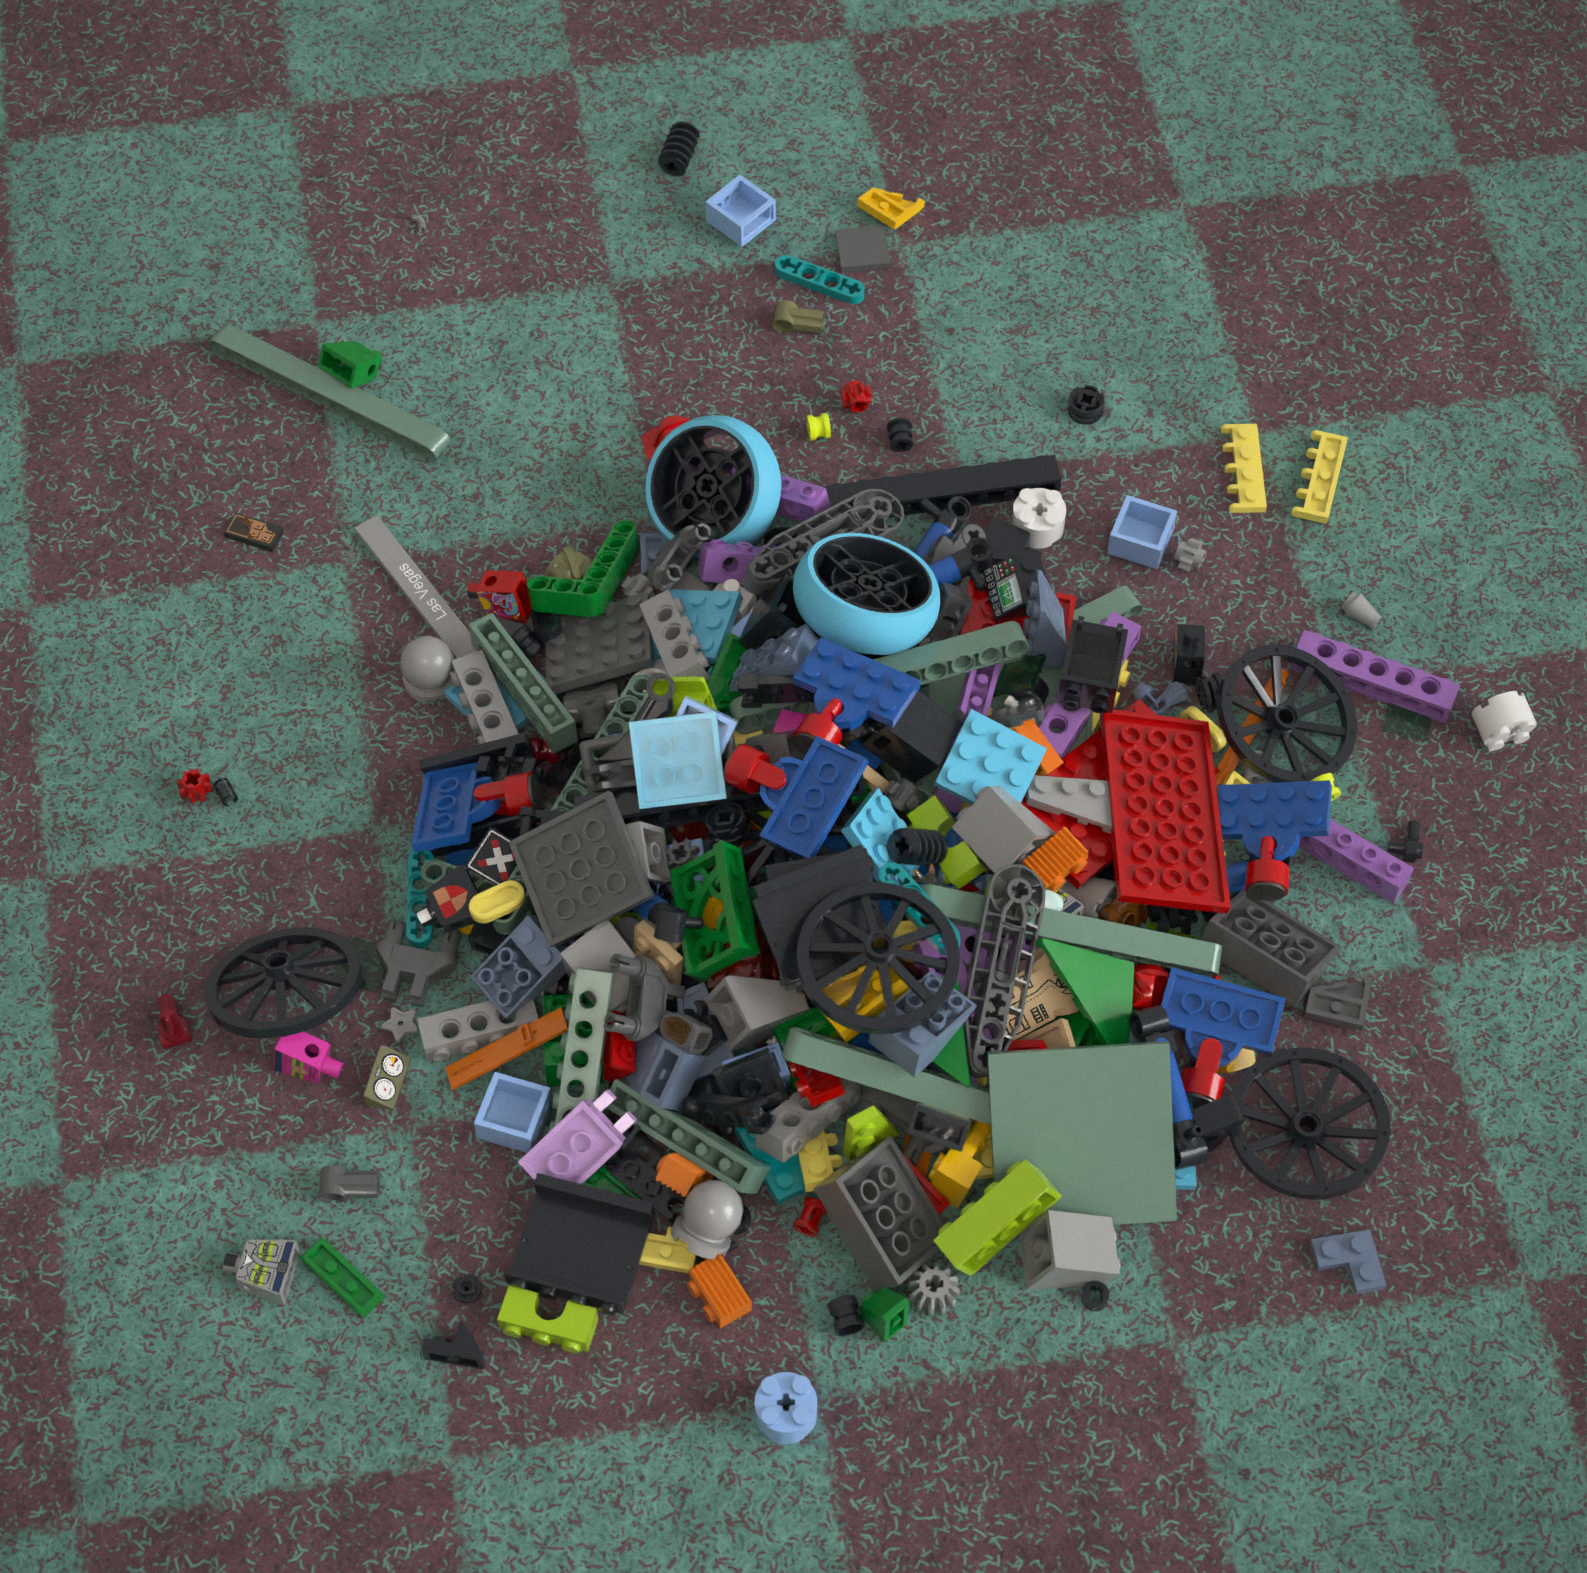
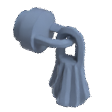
(1174, 694)

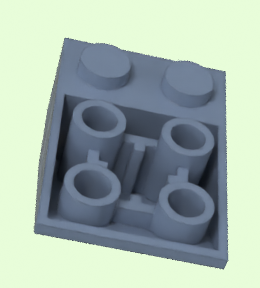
(1045, 623)
(777, 655)
(520, 968)
(921, 1045)
(664, 1071)

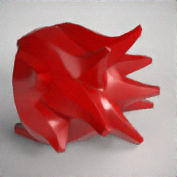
(1148, 986)

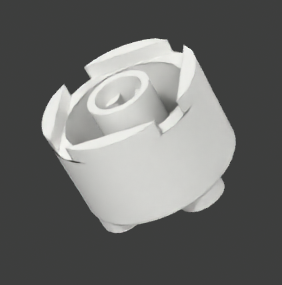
(1041, 514)
(1504, 720)

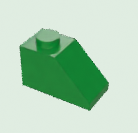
(885, 1312)

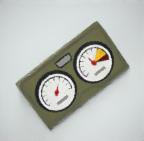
(386, 1078)

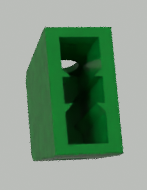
(349, 362)

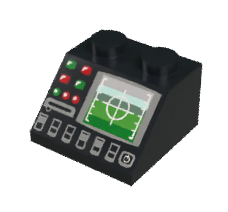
(1010, 584)

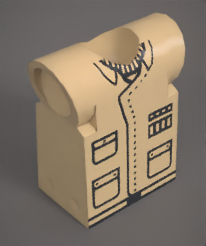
(1044, 998)

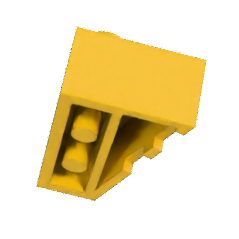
(872, 1001)

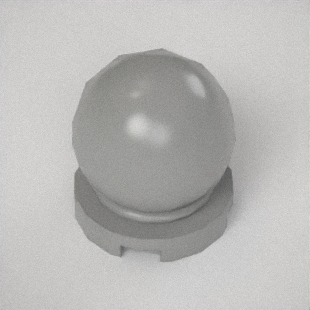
(426, 668)
(708, 1218)

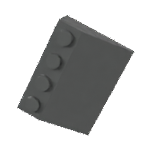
(1270, 947)
(882, 1214)

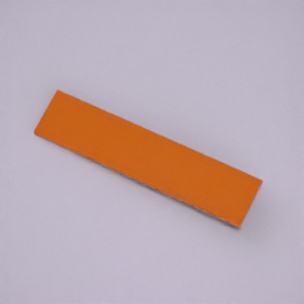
(507, 1048)

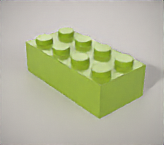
(996, 1217)

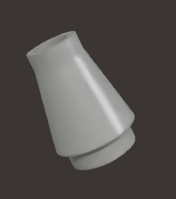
(1361, 610)

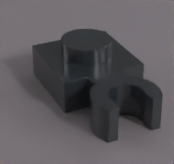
(719, 1036)

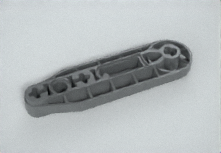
(866, 516)
(995, 984)

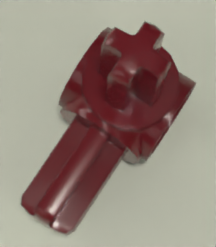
(171, 1027)

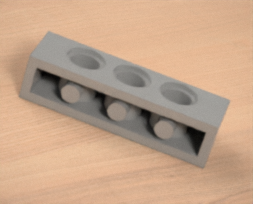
(673, 636)
(476, 670)
(463, 1022)
(799, 1122)

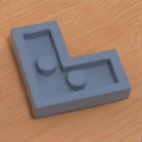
(1357, 1253)

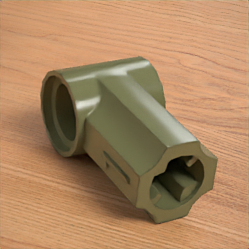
(790, 318)

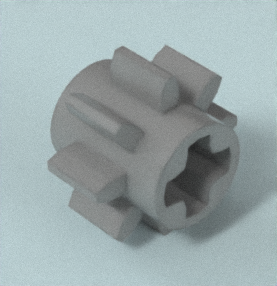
(1190, 554)
(637, 585)

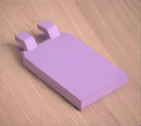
(579, 1142)

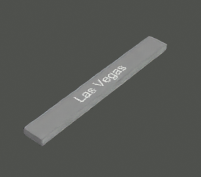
(415, 586)

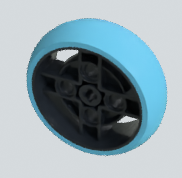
(676, 471)
(866, 593)

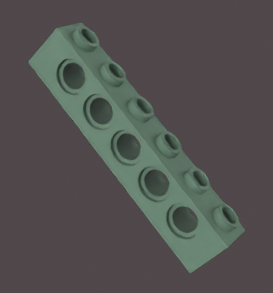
(523, 683)
(601, 984)
(691, 1139)

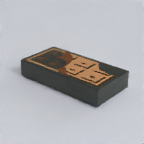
(253, 532)

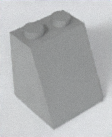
(1001, 828)
(650, 847)
(595, 952)
(753, 1007)
(1069, 1250)

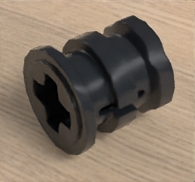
(900, 434)

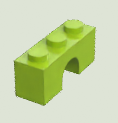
(961, 861)
(571, 1330)

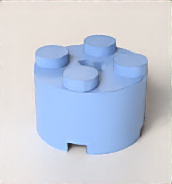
(782, 1390)

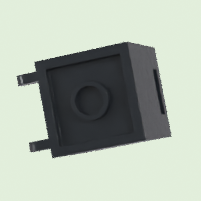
(772, 615)
(1092, 666)
(918, 738)

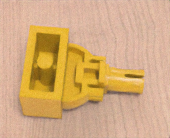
(957, 1171)

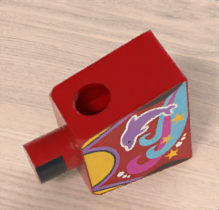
(503, 595)

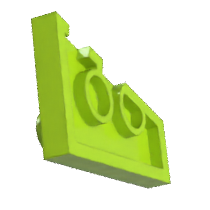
(865, 1131)

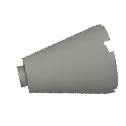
(1093, 895)

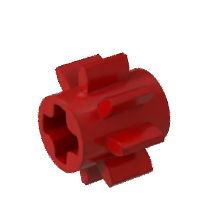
(856, 396)
(194, 785)

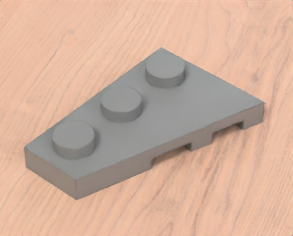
(1075, 797)

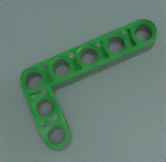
(592, 593)

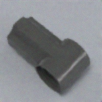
(339, 1184)

